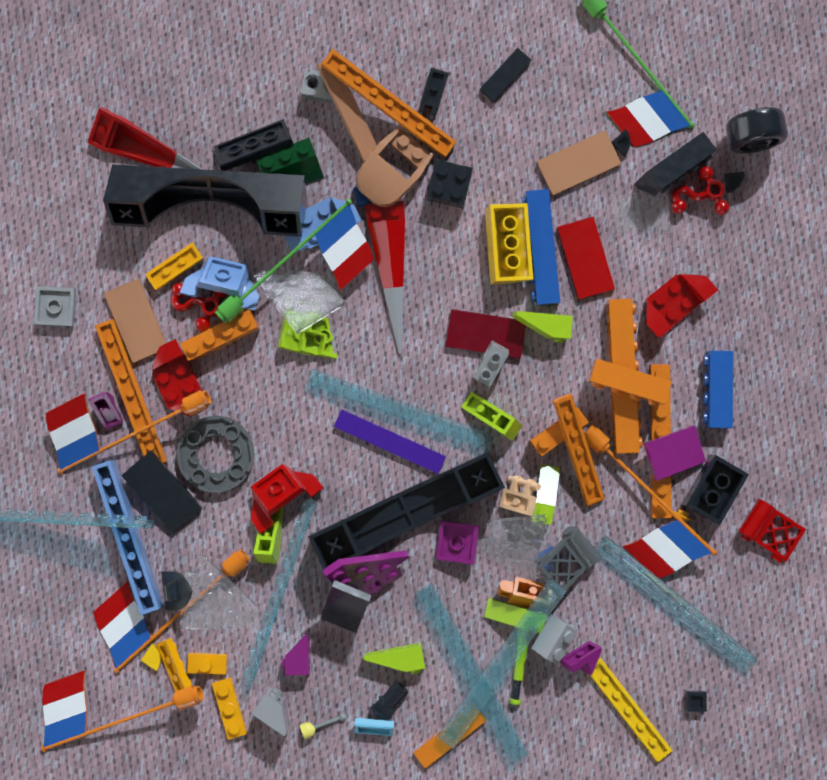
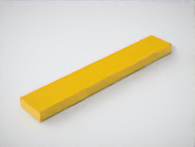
(630, 711)

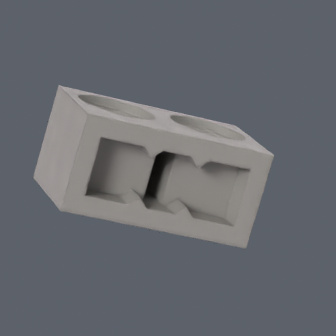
(318, 93)
(490, 363)

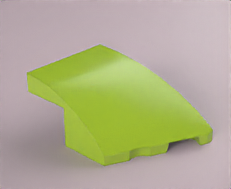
(306, 341)

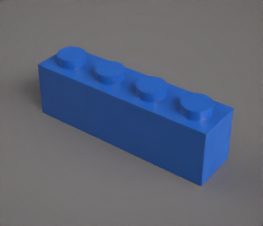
(718, 389)

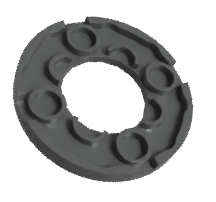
(188, 454)

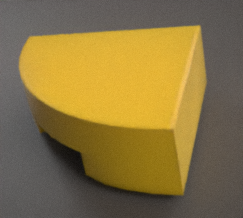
(152, 657)

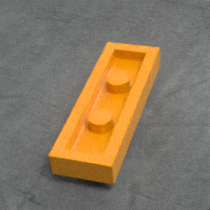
(174, 266)
(173, 664)
(229, 708)

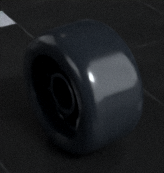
(756, 130)

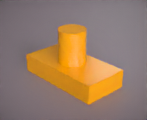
(207, 663)

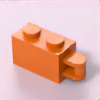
(520, 591)

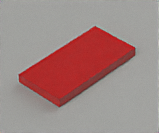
(585, 258)

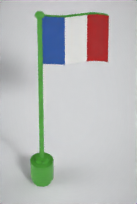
(649, 115)
(340, 245)

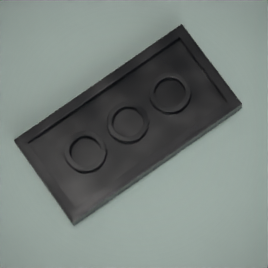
(253, 145)
(161, 491)
(345, 606)

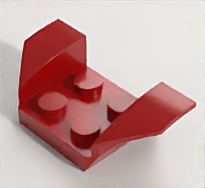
(676, 300)
(174, 375)
(276, 491)

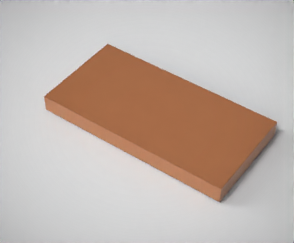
(578, 163)
(135, 320)

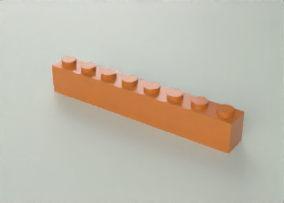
(622, 352)

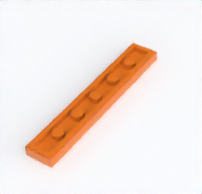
(578, 449)

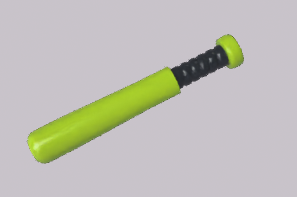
(518, 678)

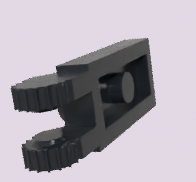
(433, 92)

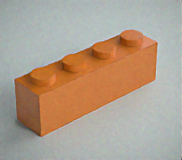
(219, 336)
(629, 381)

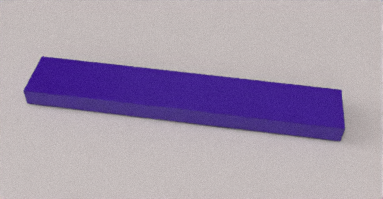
(389, 441)

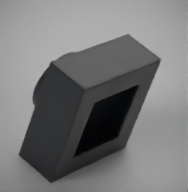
(696, 701)

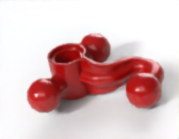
(705, 174)
(202, 323)

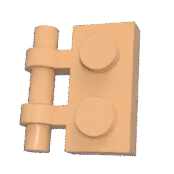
(518, 501)

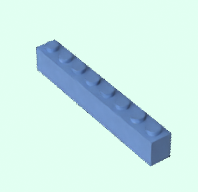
(128, 539)

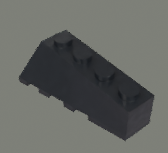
(676, 165)

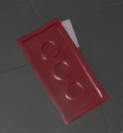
(476, 331)

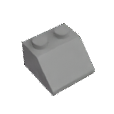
(554, 639)
(273, 711)

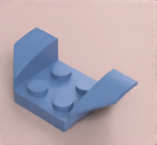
(314, 218)
(222, 277)

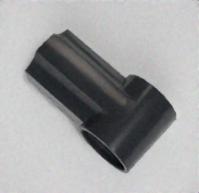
(386, 704)

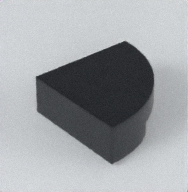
(622, 142)
(733, 181)

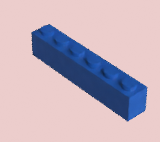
(542, 249)

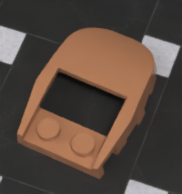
(380, 180)

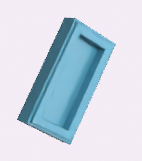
(374, 727)

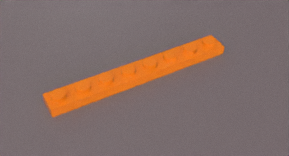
(388, 103)
(129, 387)
(660, 425)

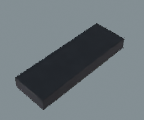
(505, 75)

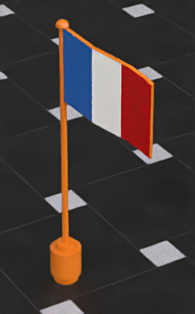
(76, 434)
(667, 546)
(127, 630)
(67, 709)

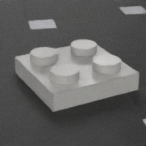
(55, 306)

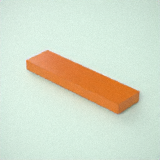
(435, 748)

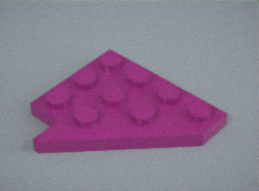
(367, 572)

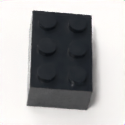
(715, 489)

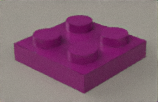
(457, 542)

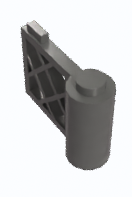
(578, 548)

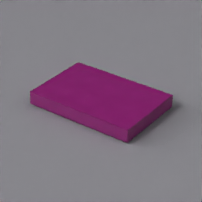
(674, 452)

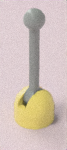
(308, 729)

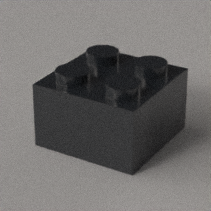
(449, 184)

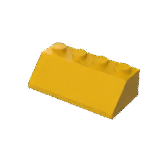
(508, 243)

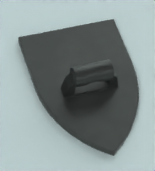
(175, 590)

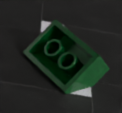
(293, 160)

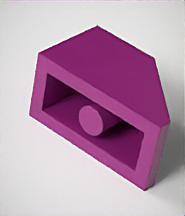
(298, 658)

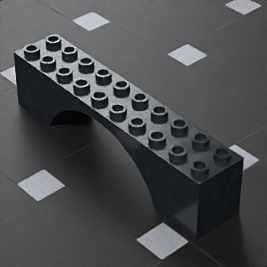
(144, 193)
(407, 510)

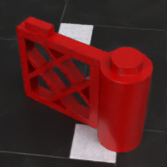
(761, 519)

